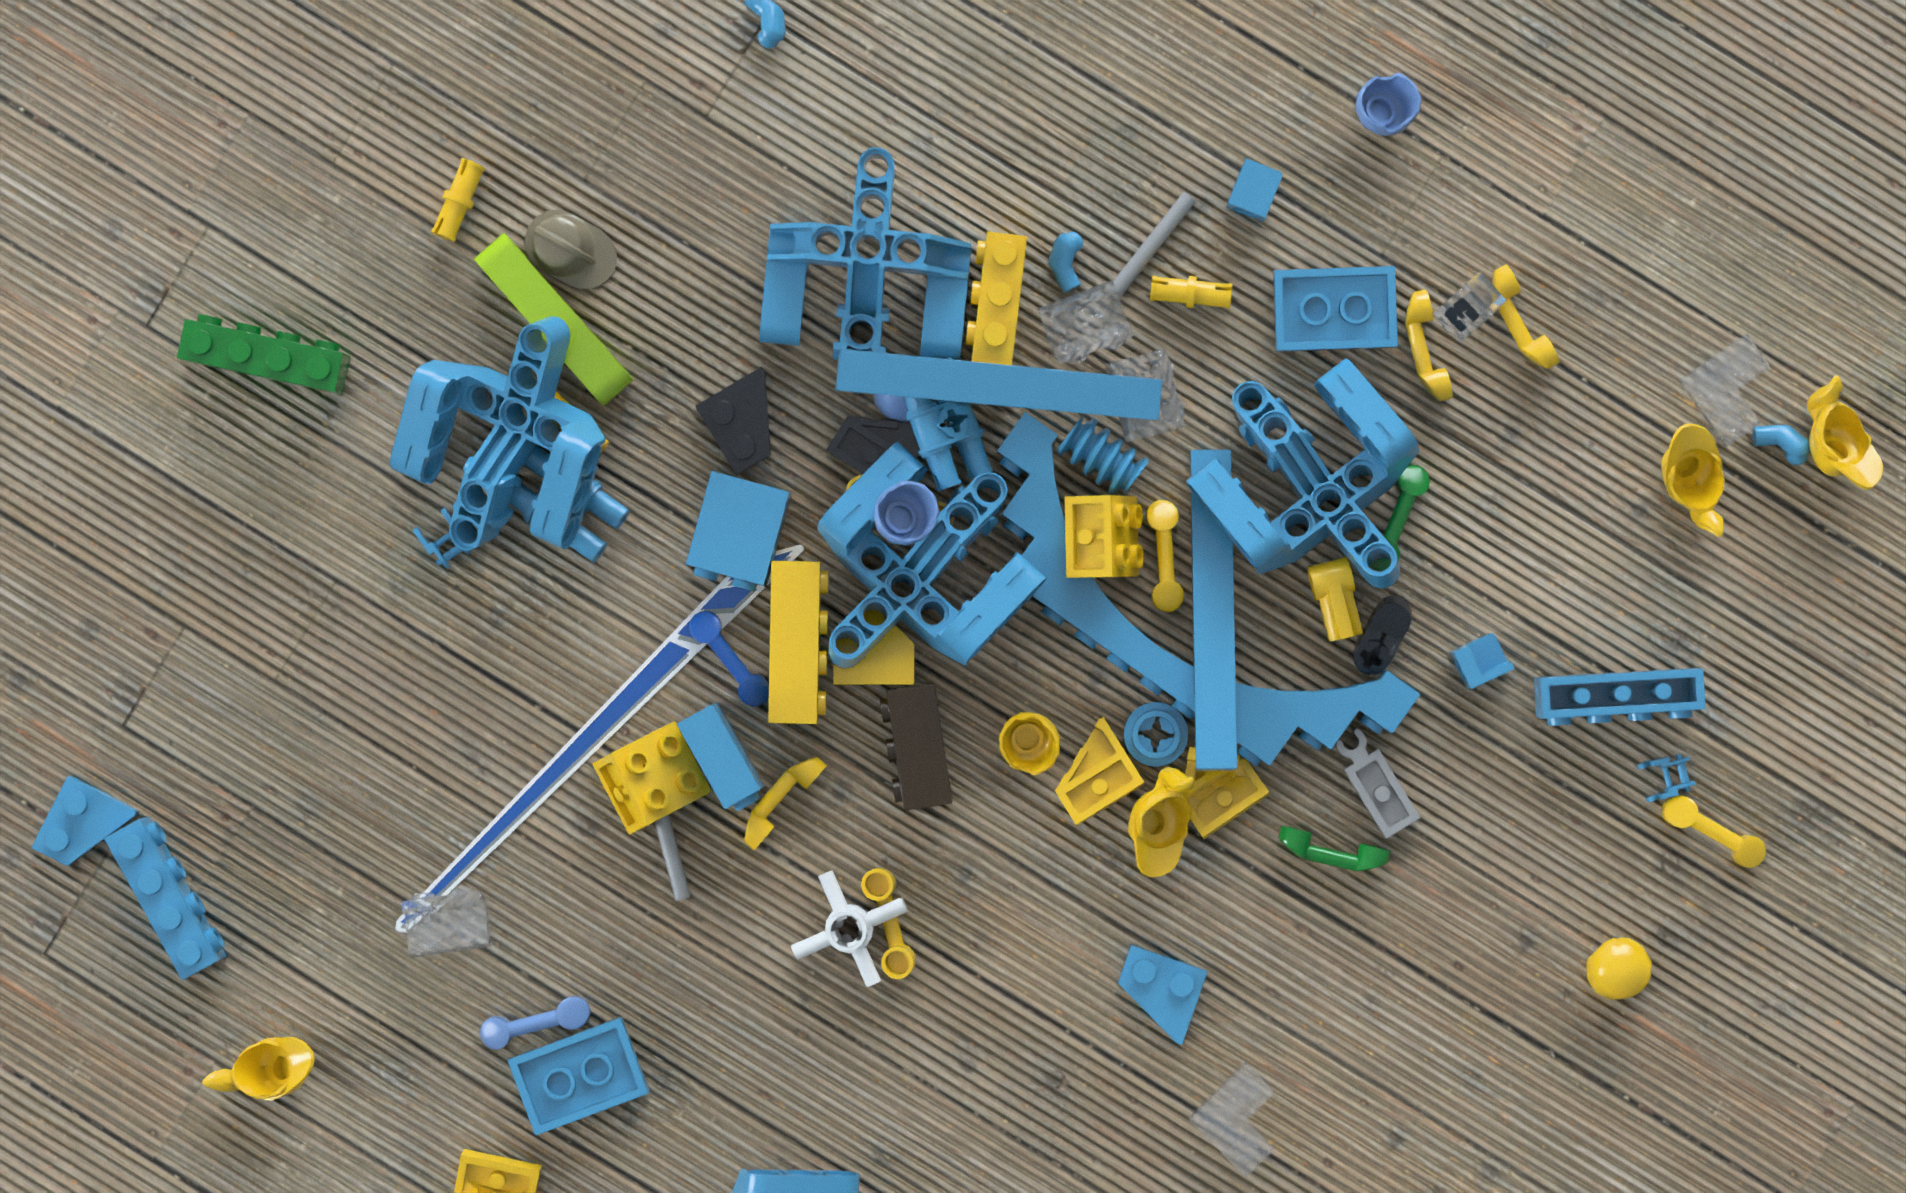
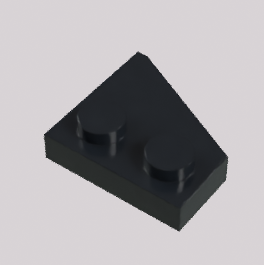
(740, 421)
(865, 440)

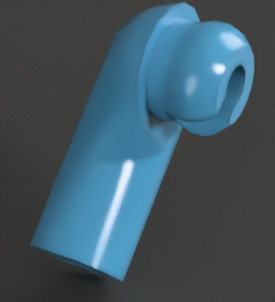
(771, 21)
(1061, 258)
(1786, 438)

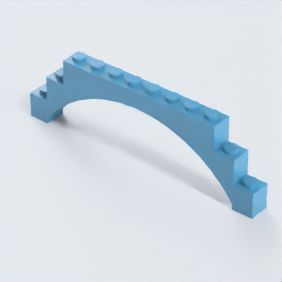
(1263, 715)

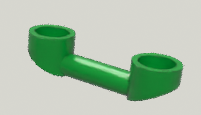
(1410, 484)
(1367, 857)

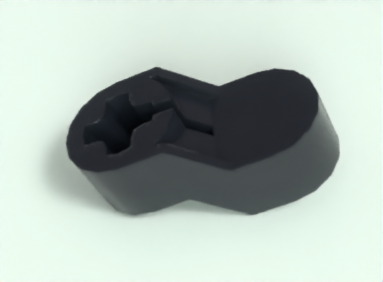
(1375, 653)

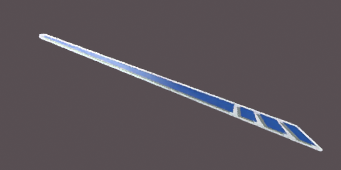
(645, 682)

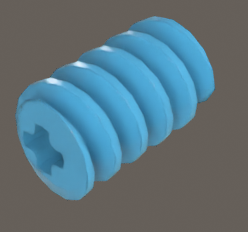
(1102, 456)

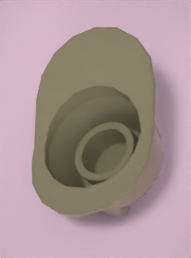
(570, 249)

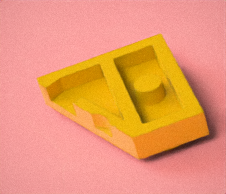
(1097, 776)

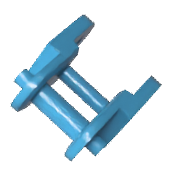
(433, 548)
(1664, 763)

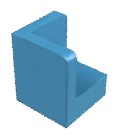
(1254, 190)
(1480, 661)

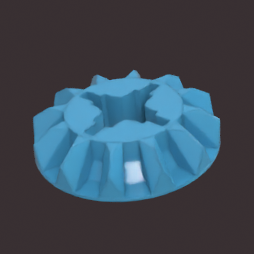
(1170, 721)

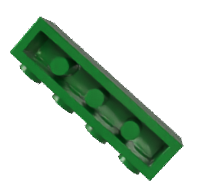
(263, 356)

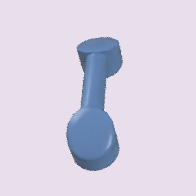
(570, 1014)

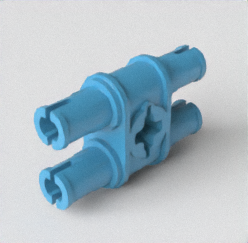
(936, 440)
(598, 503)

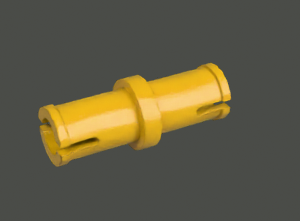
(458, 200)
(1191, 292)

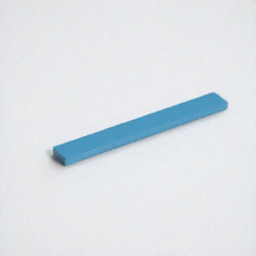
(998, 384)
(1213, 631)

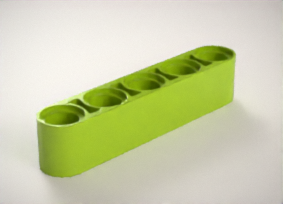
(537, 300)

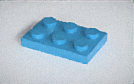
(1335, 308)
(578, 1076)

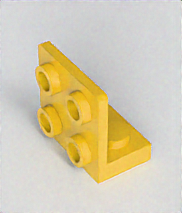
(1103, 536)
(651, 777)

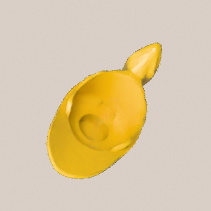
(1839, 440)
(1695, 475)
(1161, 823)
(266, 1069)

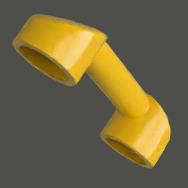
(1538, 351)
(1435, 381)
(1166, 594)
(1683, 812)
(758, 826)
(899, 958)

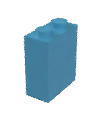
(738, 531)
(722, 757)

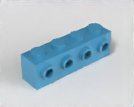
(1619, 693)
(165, 896)

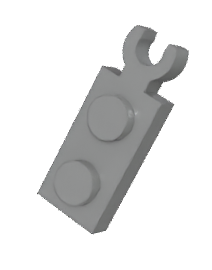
(1378, 787)

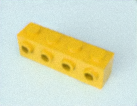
(997, 297)
(795, 642)

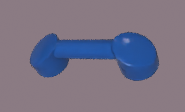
(706, 628)

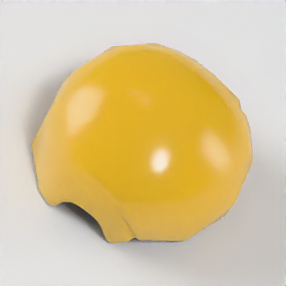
(1029, 742)
(1619, 969)

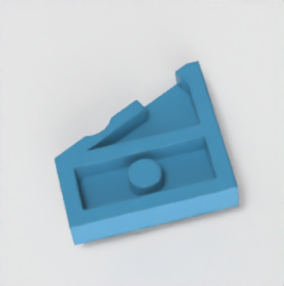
(80, 821)
(1163, 988)

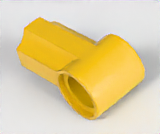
(1333, 589)

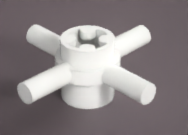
(845, 943)

